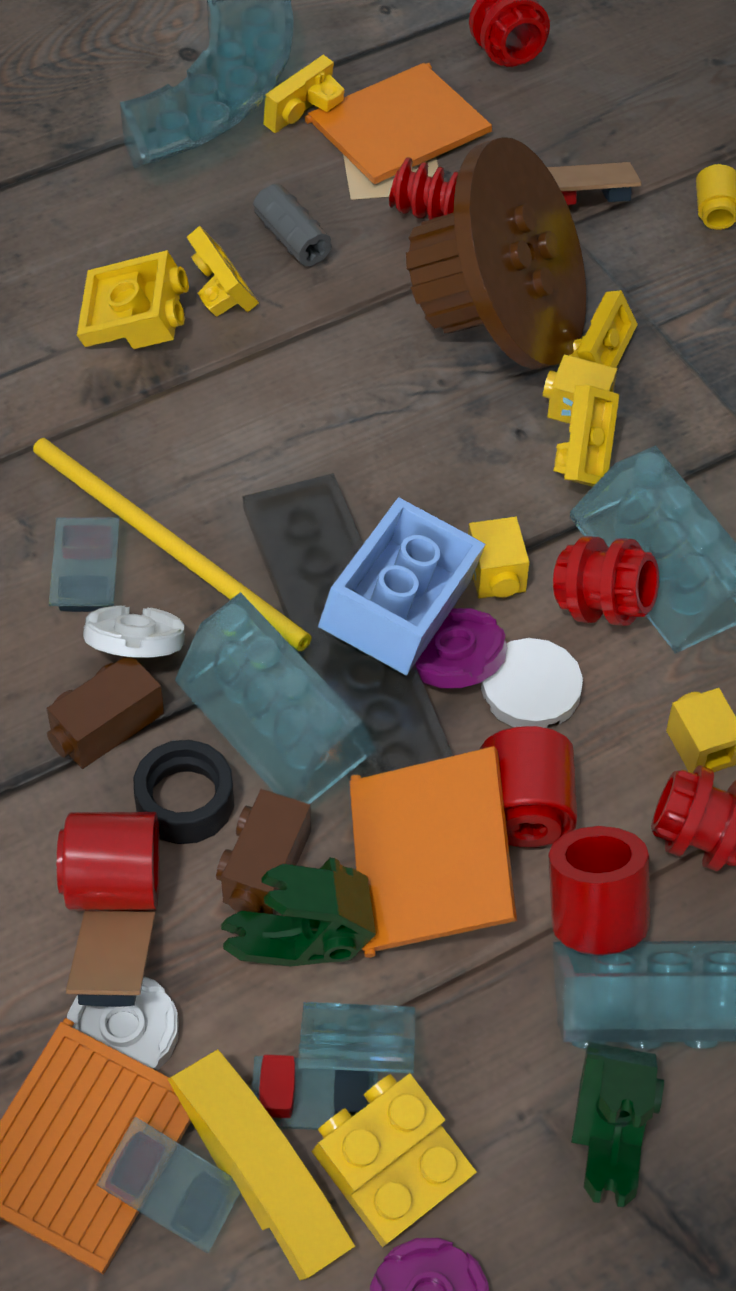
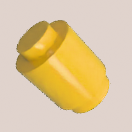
(717, 196)

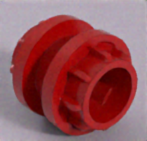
(509, 29)
(606, 580)
(698, 816)

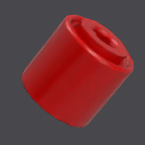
(536, 784)
(109, 861)
(599, 890)

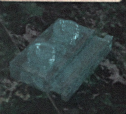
(357, 1037)

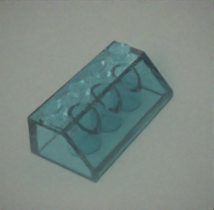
(694, 553)
(271, 703)
(648, 994)

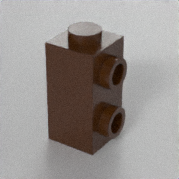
(104, 711)
(269, 836)

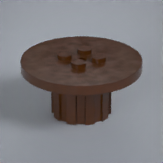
(504, 257)

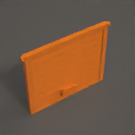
(398, 119)
(433, 849)
(64, 1135)

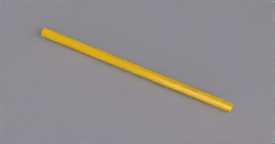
(167, 540)

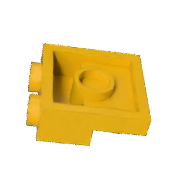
(133, 301)
(392, 1157)

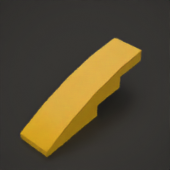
(262, 1164)

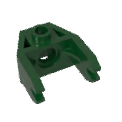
(323, 921)
(612, 1109)

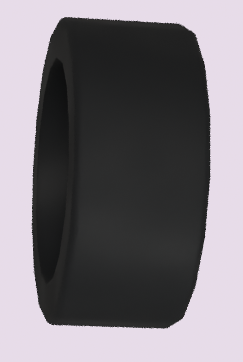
(185, 757)

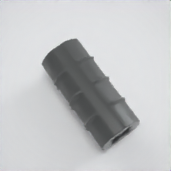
(292, 225)

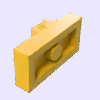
(305, 88)
(226, 285)
(609, 331)
(591, 431)

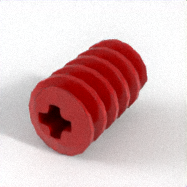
(422, 192)

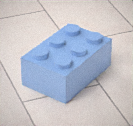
(401, 585)

